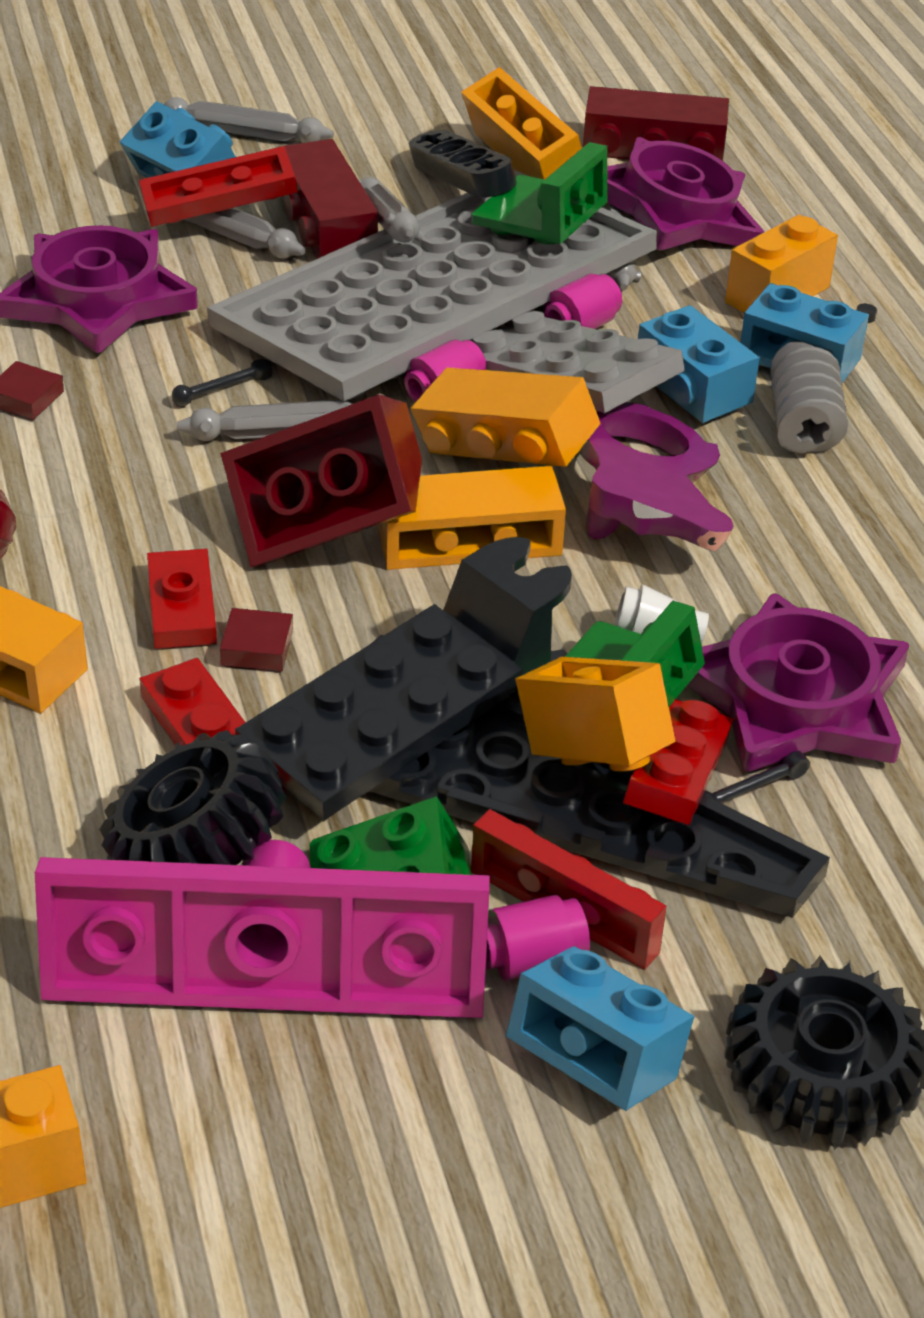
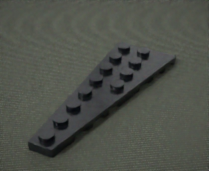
(585, 814)

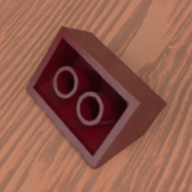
(324, 478)

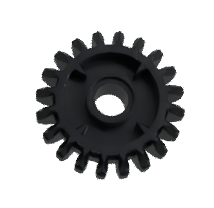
(197, 804)
(826, 1051)

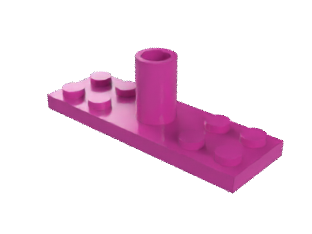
(262, 935)

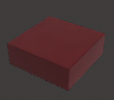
(28, 389)
(256, 639)

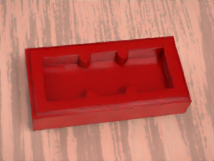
(181, 598)

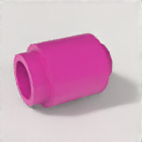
(589, 300)
(431, 364)
(533, 932)

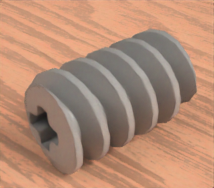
(807, 398)

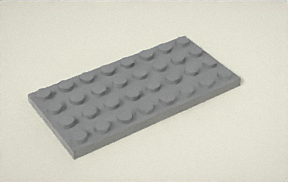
(385, 301)

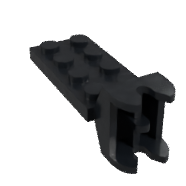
(415, 681)

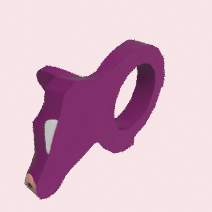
(651, 490)

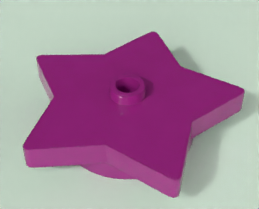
(681, 194)
(96, 284)
(803, 685)

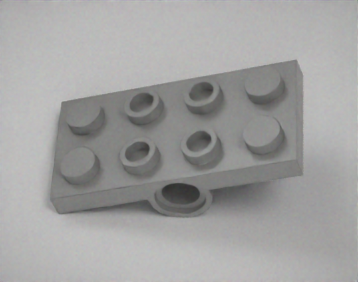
(611, 364)

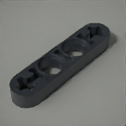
(463, 163)

